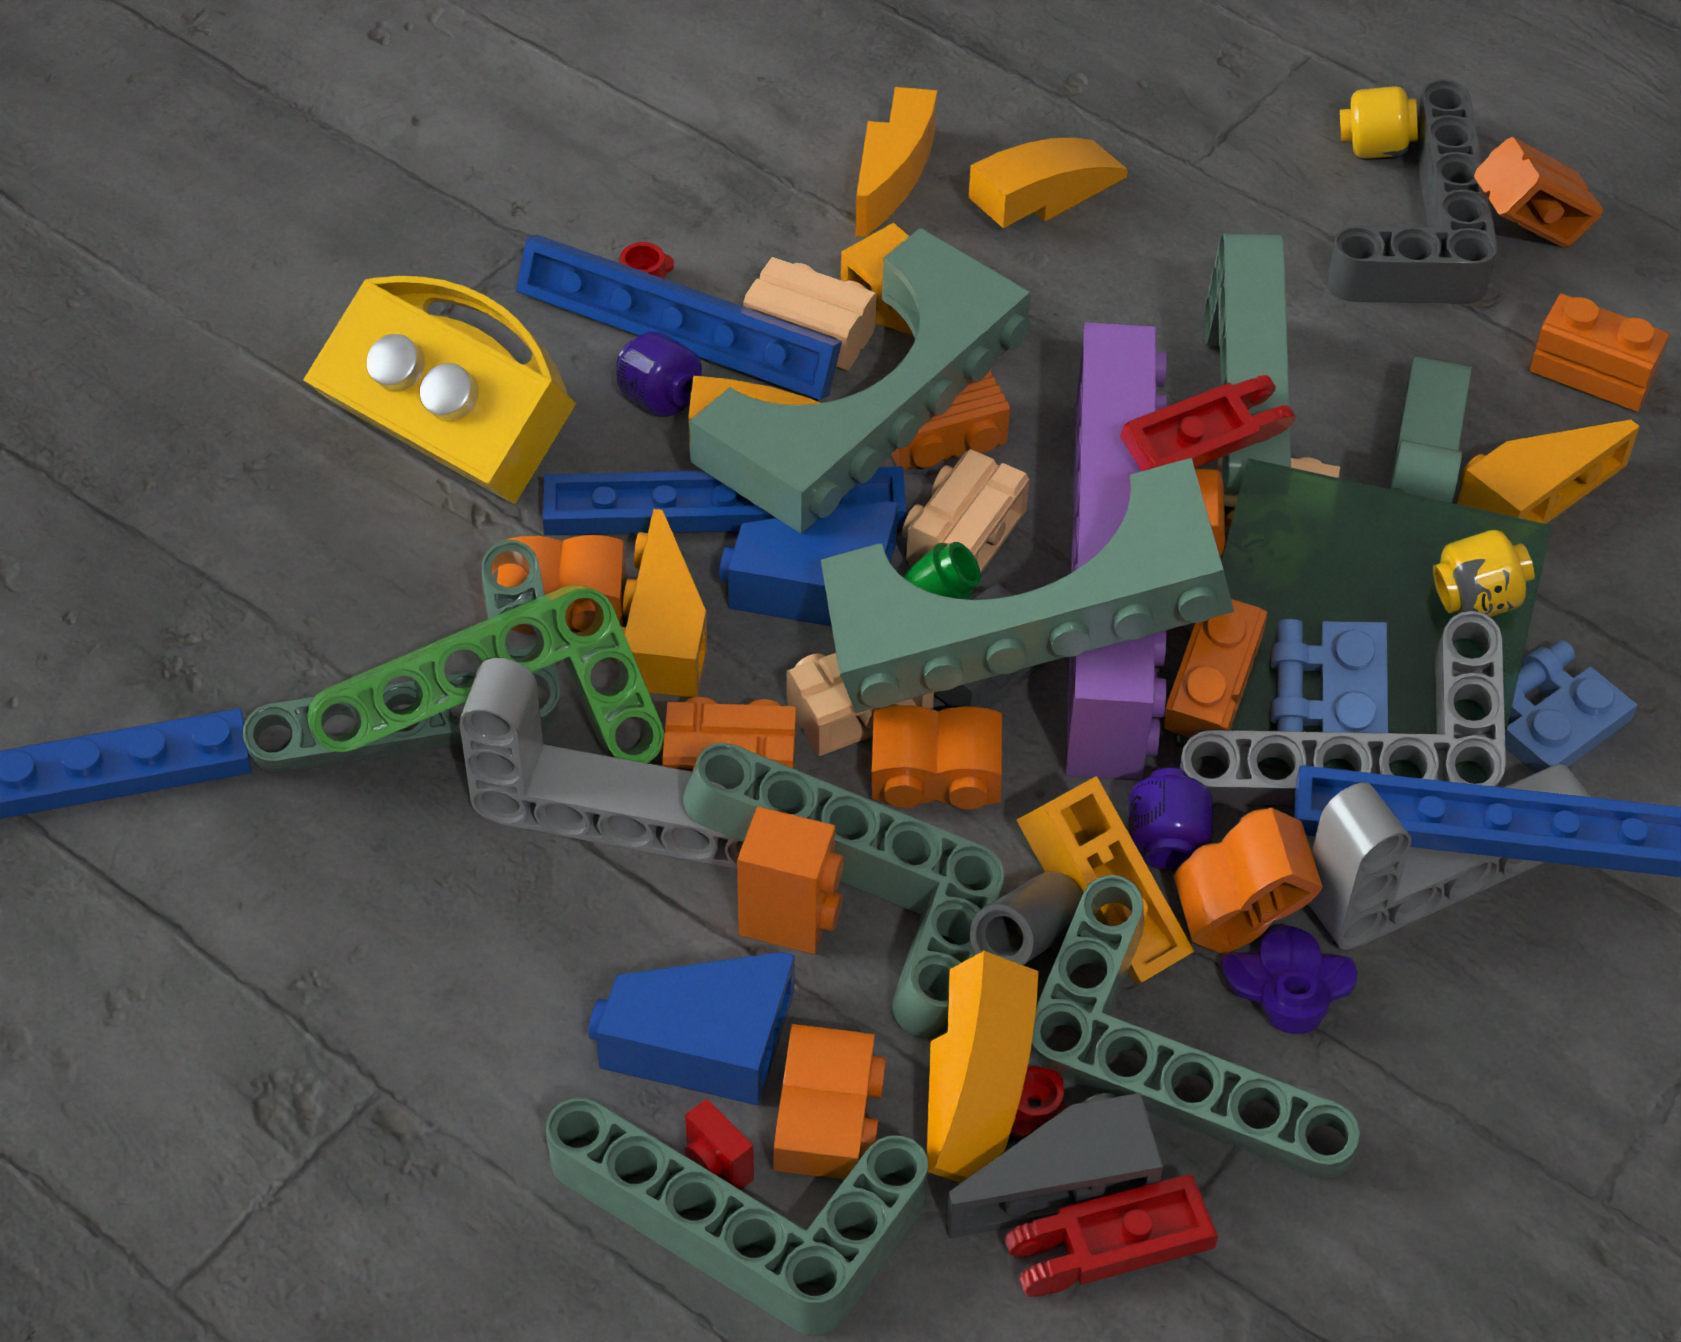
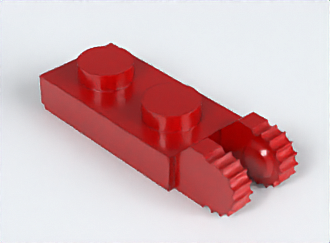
(1206, 425)
(1115, 1235)

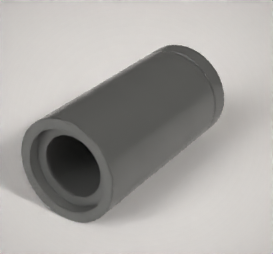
(1027, 918)

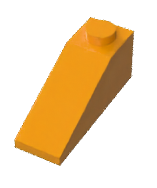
(1546, 472)
(1087, 841)

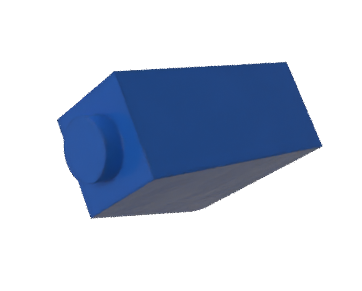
(781, 570)
(698, 1024)

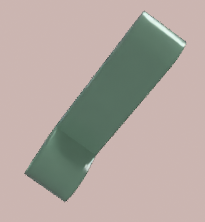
(1431, 429)

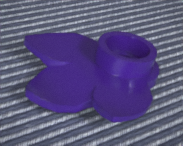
(1290, 978)

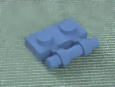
(1352, 677)
(1572, 717)

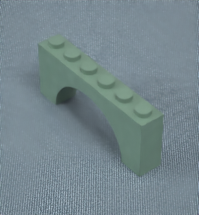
(810, 456)
(1146, 580)

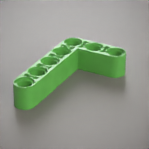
(487, 641)

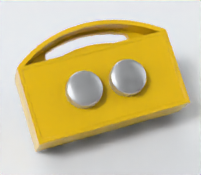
(444, 381)

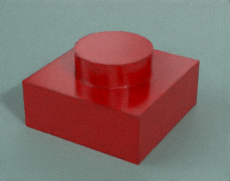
(718, 1145)

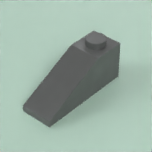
(1069, 1160)

